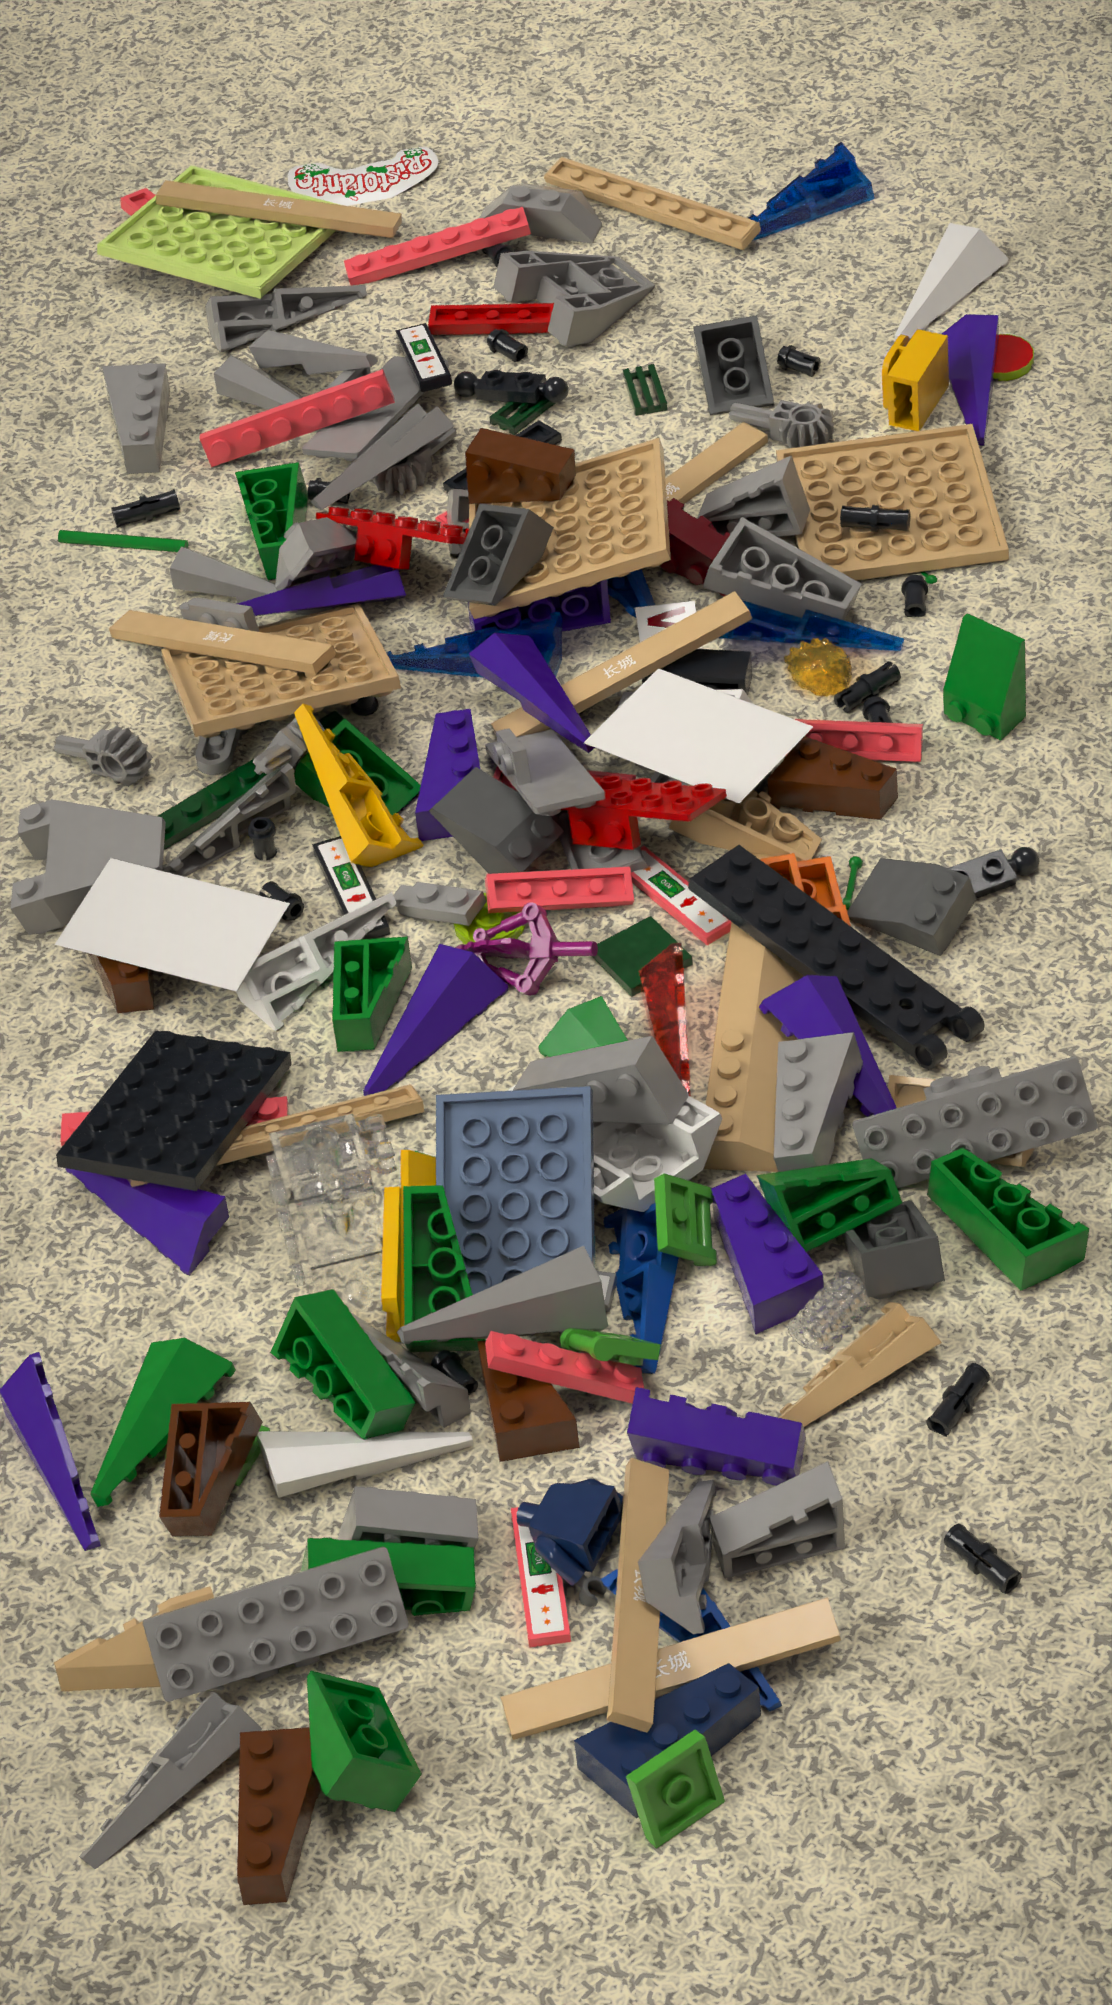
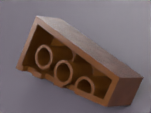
(273, 1811)

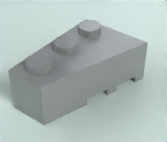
(767, 498)
(409, 1517)
(781, 1524)

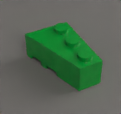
(366, 988)
(829, 1198)

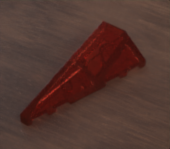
(665, 1008)

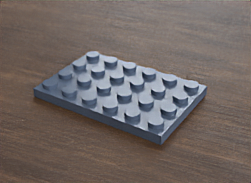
(517, 1177)

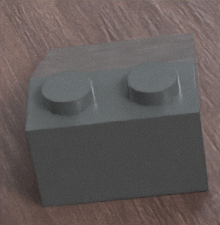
(733, 364)
(497, 553)
(495, 823)
(914, 903)
(895, 1252)

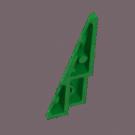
(583, 1028)

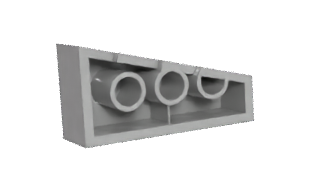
(139, 410)

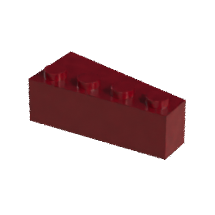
(692, 544)

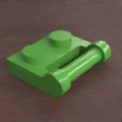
(684, 1219)
(609, 1346)

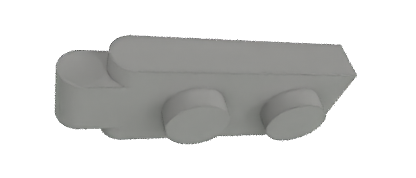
(219, 613)
(439, 902)

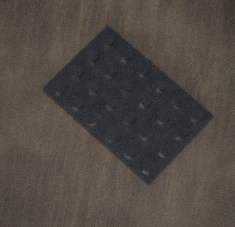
(174, 1110)

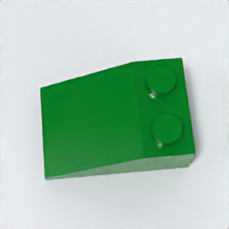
(986, 679)
(395, 784)
(357, 1744)

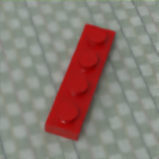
(488, 317)

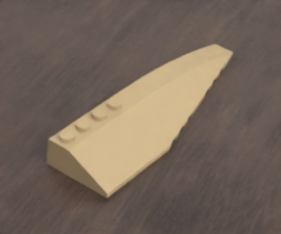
(746, 1055)

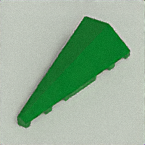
(171, 1374)

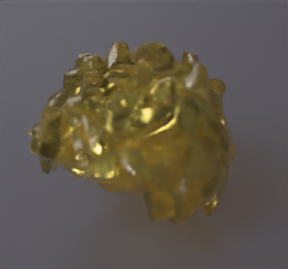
(819, 667)

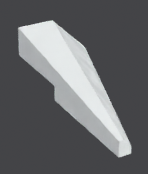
(958, 266)
(291, 972)
(317, 1458)

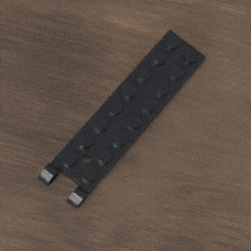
(825, 945)

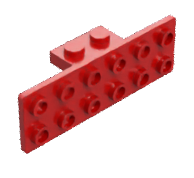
(389, 540)
(615, 821)

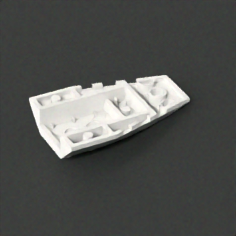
(636, 1153)

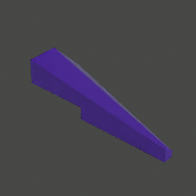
(359, 586)
(522, 672)
(447, 997)
(170, 1217)
(34, 1417)

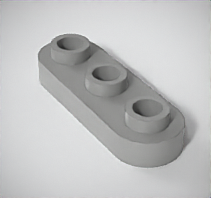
(216, 754)

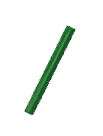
(121, 541)

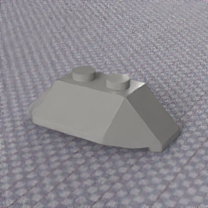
(550, 211)
(314, 551)

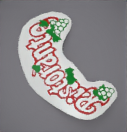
(366, 182)

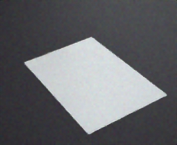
(698, 734)
(172, 924)

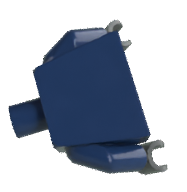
(574, 1529)

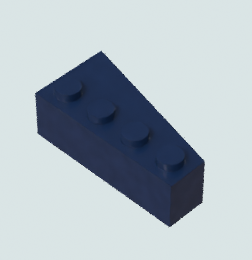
(713, 1704)

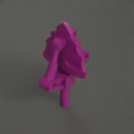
(541, 951)

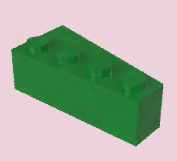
(277, 502)
(1004, 1221)
(432, 1263)
(342, 1364)
(428, 1576)

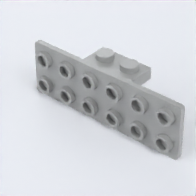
(357, 434)
(544, 771)
(982, 1114)
(275, 1624)

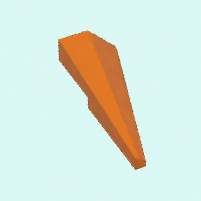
(813, 877)

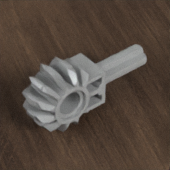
(789, 422)
(412, 469)
(285, 748)
(110, 754)

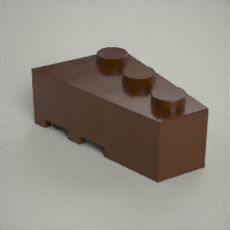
(516, 469)
(832, 781)
(126, 984)
(526, 1414)
(203, 1463)

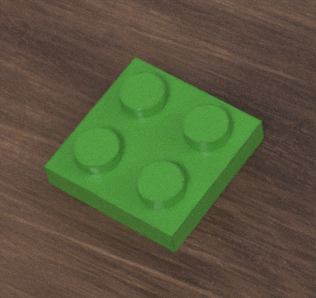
(675, 1788)

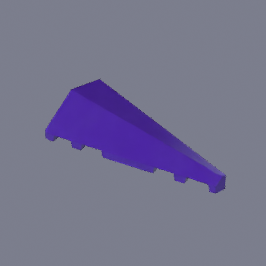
(971, 367)
(820, 1008)

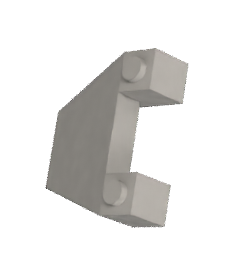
(585, 290)
(77, 848)

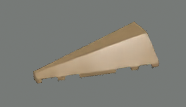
(868, 1359)

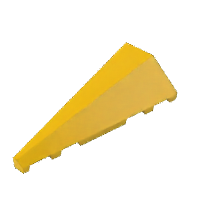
(355, 801)

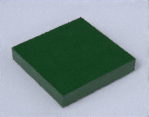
(632, 950)

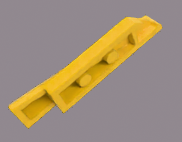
(416, 1170)

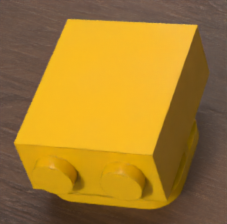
(915, 378)

